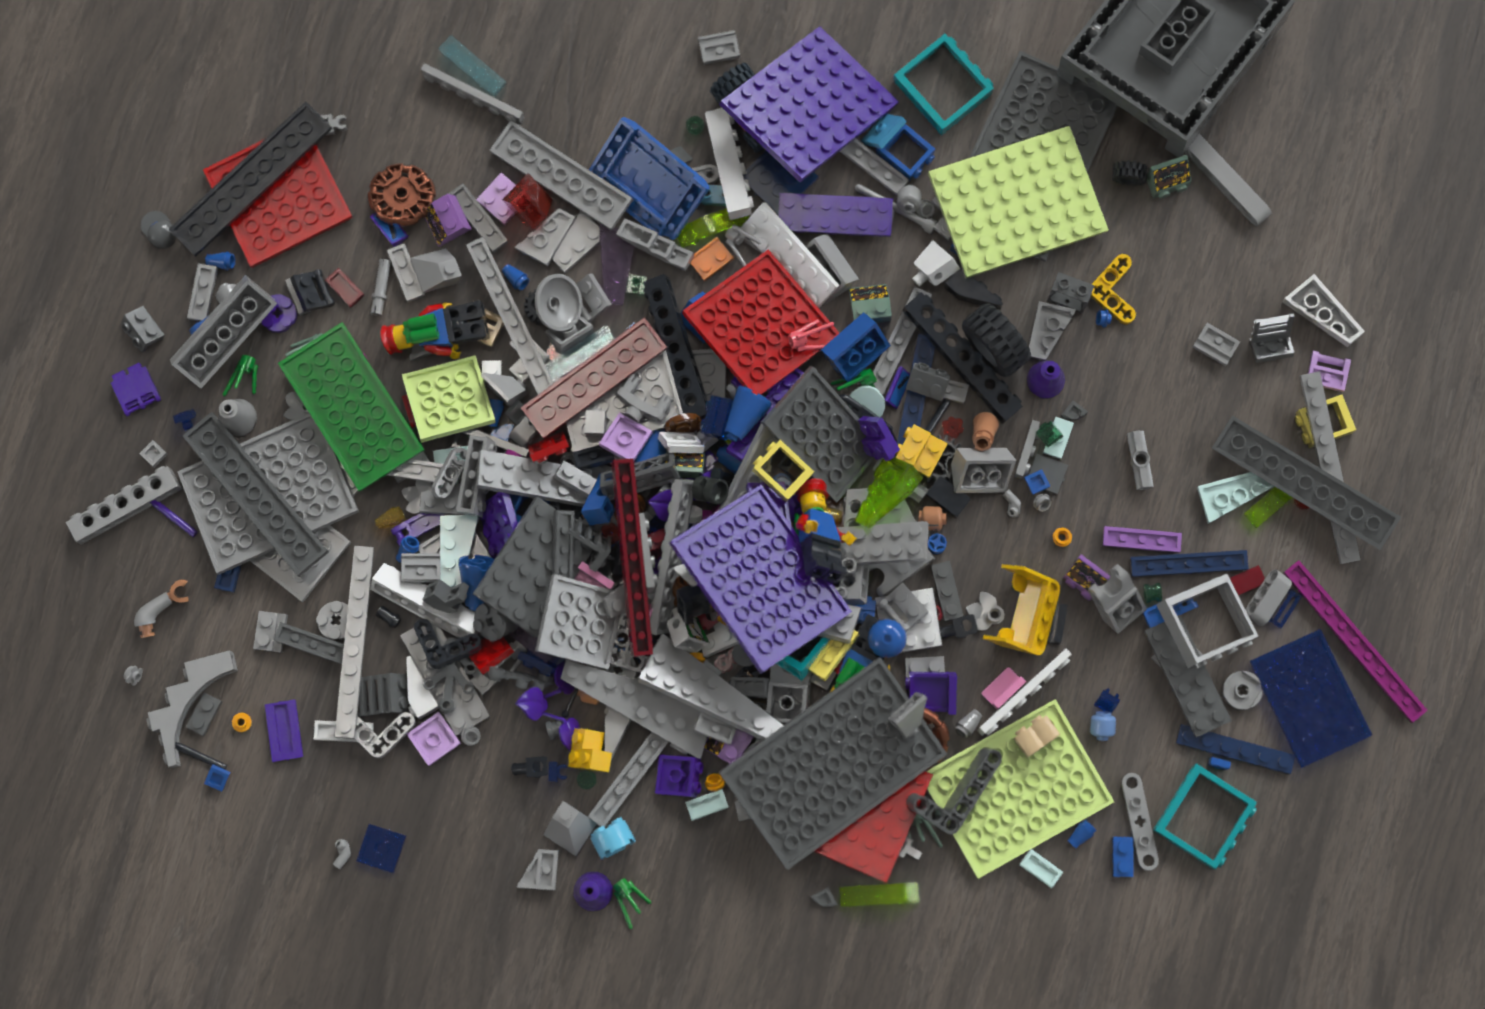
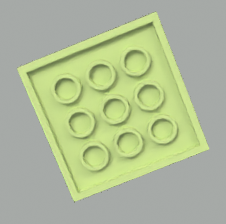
(448, 398)

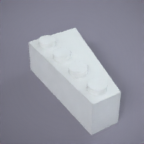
(1324, 310)

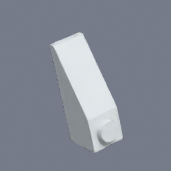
(420, 699)

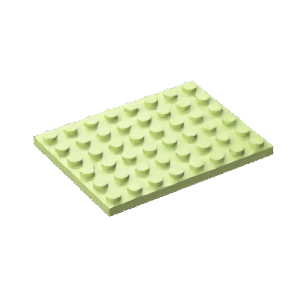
(1017, 201)
(1026, 796)

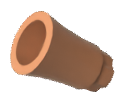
(984, 429)

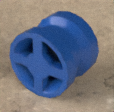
(937, 540)

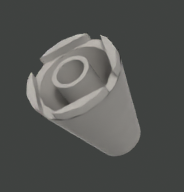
(237, 416)

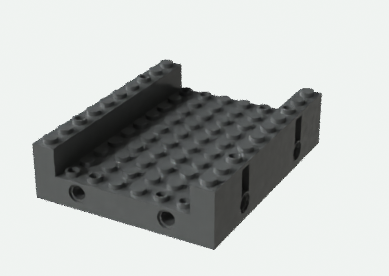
(1172, 57)

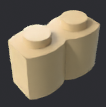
(1036, 736)

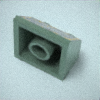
(1169, 177)
(872, 301)
(689, 464)

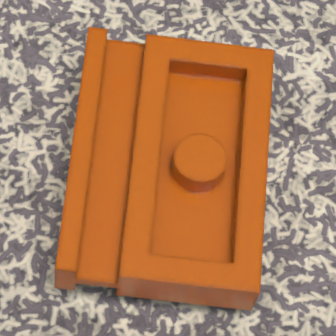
(711, 259)

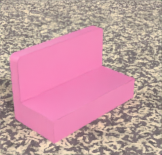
(595, 578)
(1003, 688)

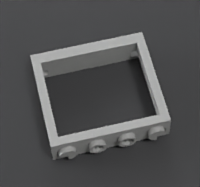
(1234, 607)

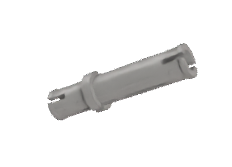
(380, 288)

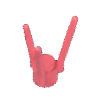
(798, 338)

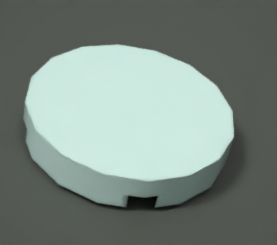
(870, 398)

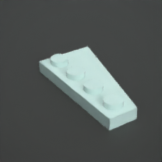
(1228, 494)
(455, 542)

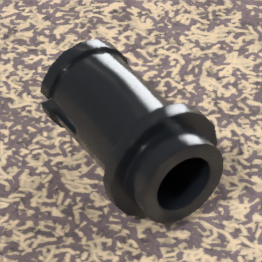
(389, 617)

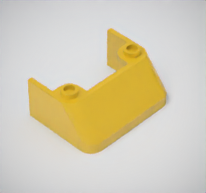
(1032, 613)

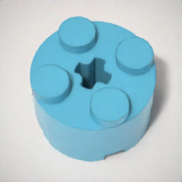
(612, 839)

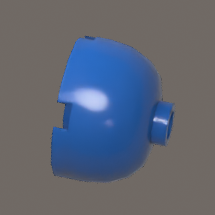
(887, 638)

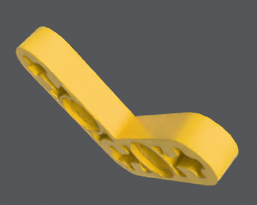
(1106, 287)

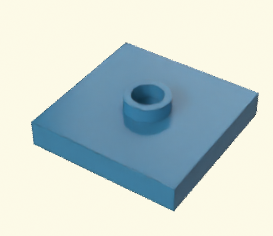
(883, 131)

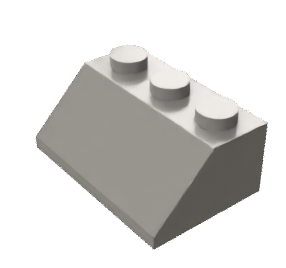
(833, 261)
(982, 470)

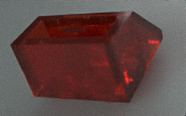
(529, 201)

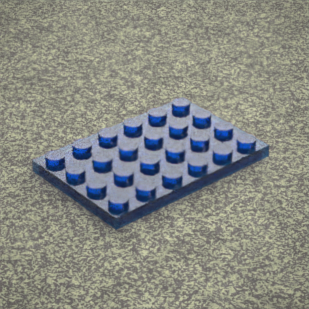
(1310, 698)

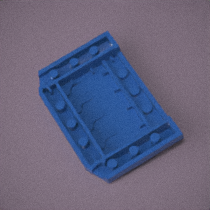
(658, 181)

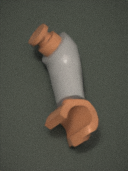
(147, 614)

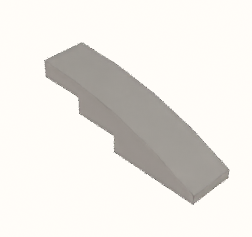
(655, 245)

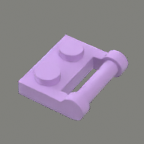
(1331, 378)

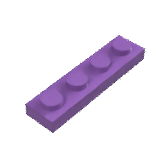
(1142, 539)

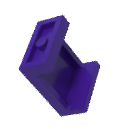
(938, 688)

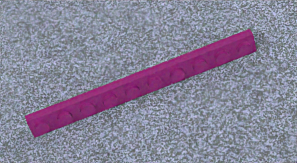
(1355, 641)

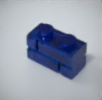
(716, 417)

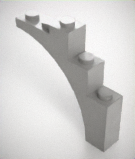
(169, 720)

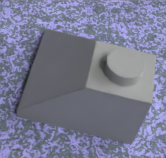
(436, 270)
(505, 387)
(909, 715)
(569, 828)

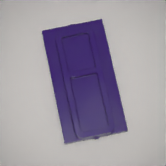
(284, 730)

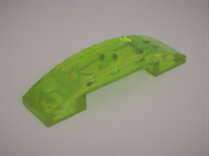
(708, 226)
(879, 894)

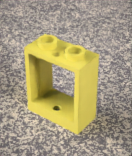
(1342, 413)
(760, 461)

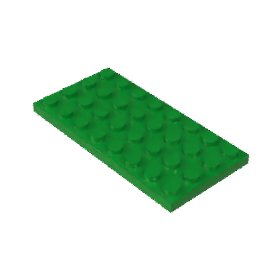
(351, 406)

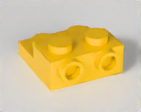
(921, 450)

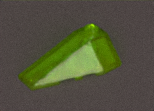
(891, 485)

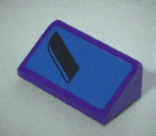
(393, 233)
(897, 388)

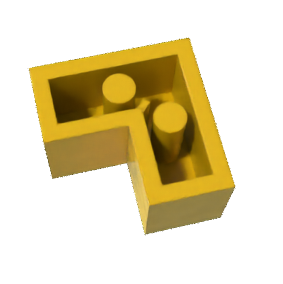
(587, 751)

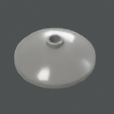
(558, 302)

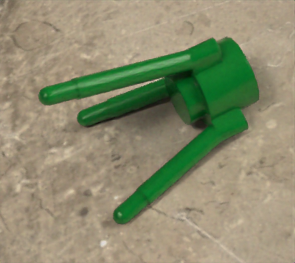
(245, 365)
(865, 377)
(623, 890)

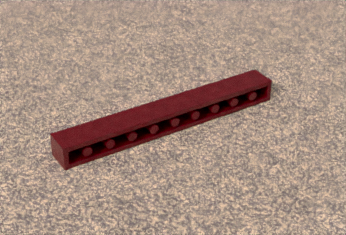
(632, 557)

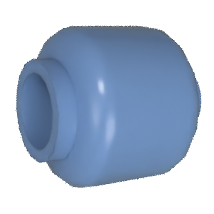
(1103, 725)

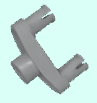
(638, 408)

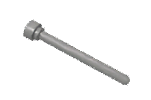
(927, 224)

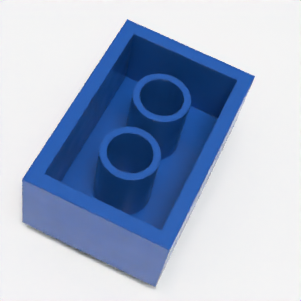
(855, 347)

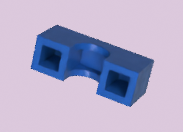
(597, 507)

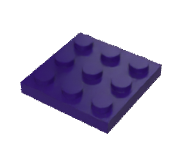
(498, 522)

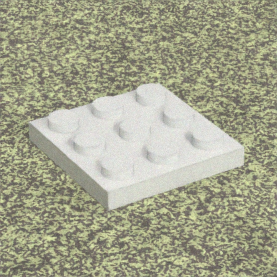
(926, 631)

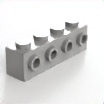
(472, 499)

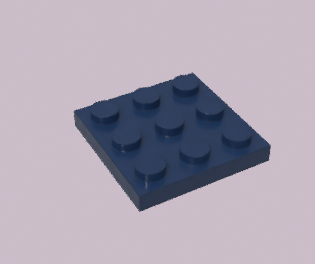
(769, 179)

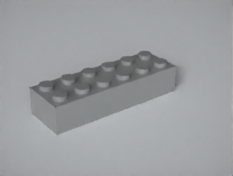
(223, 331)

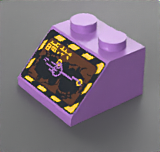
(446, 219)
(1084, 575)
(729, 752)

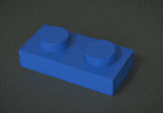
(1122, 856)

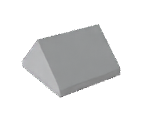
(566, 339)

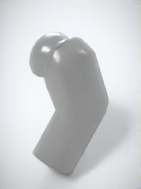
(1014, 504)

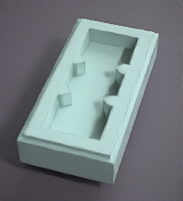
(1057, 449)
(707, 804)
(1041, 868)

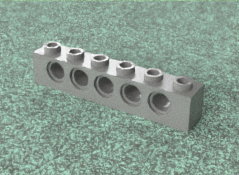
(117, 515)
(858, 591)

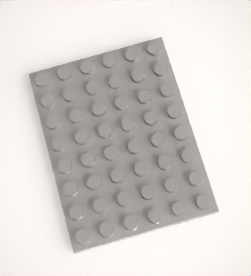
(300, 468)

